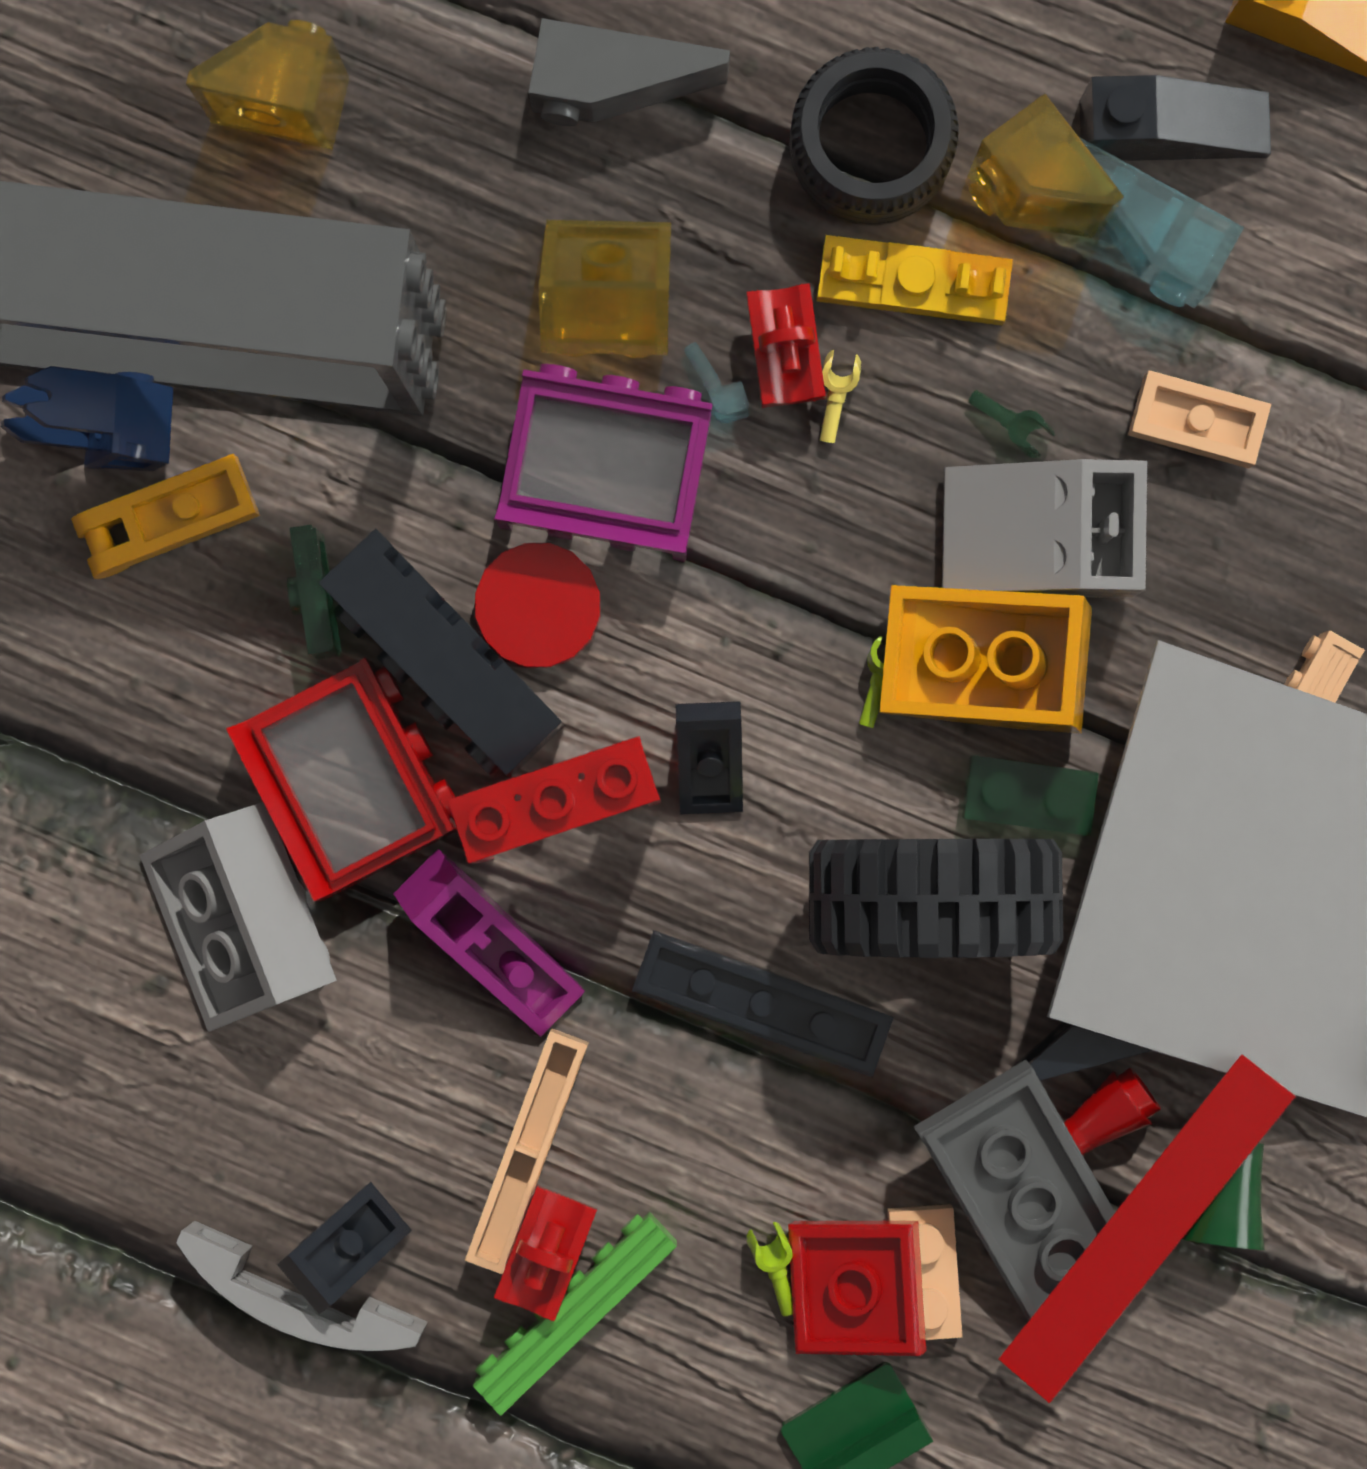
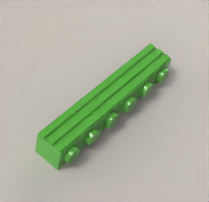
(583, 1306)

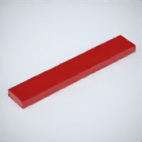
(1147, 1227)

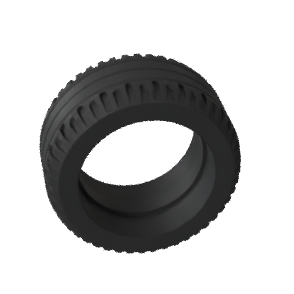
(885, 73)

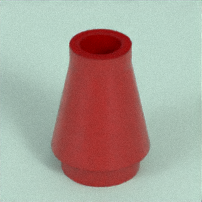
(1112, 1111)

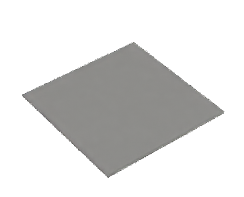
(1231, 883)

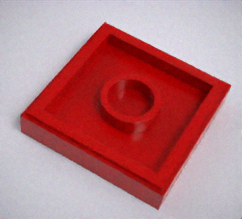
(857, 1288)

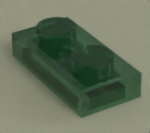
(1030, 795)

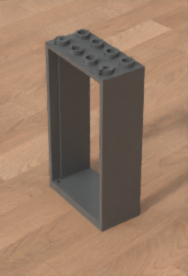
(218, 298)

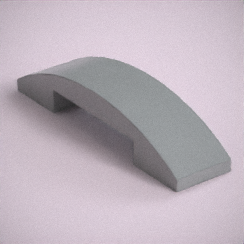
(221, 1264)

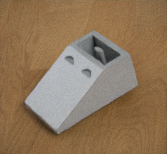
(1046, 527)

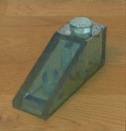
(1166, 234)

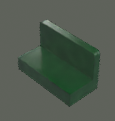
(859, 1425)

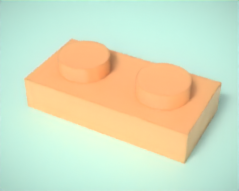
(1199, 419)
(938, 1267)

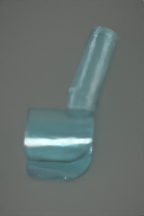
(729, 400)

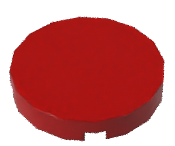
(537, 605)

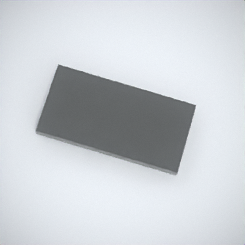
(1018, 1181)

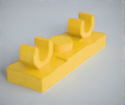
(914, 280)

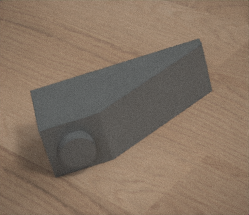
(607, 72)

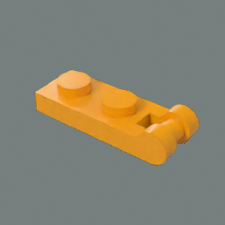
(167, 515)

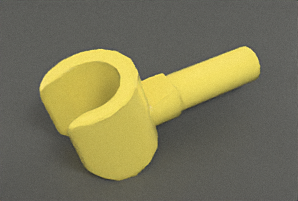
(836, 395)

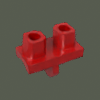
(785, 346)
(545, 1253)

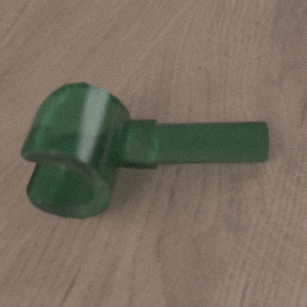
(1018, 424)

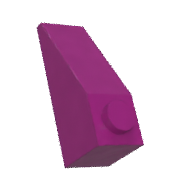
(487, 942)

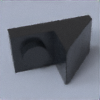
(709, 757)
(344, 1248)

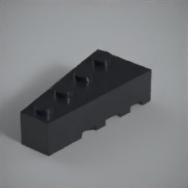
(442, 654)

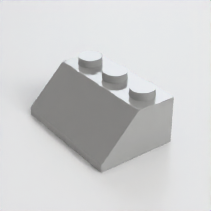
(237, 916)

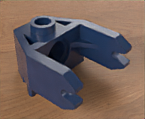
(113, 417)

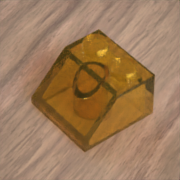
(276, 84)
(1042, 175)
(605, 288)

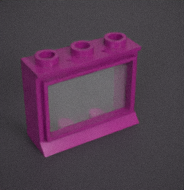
(605, 461)

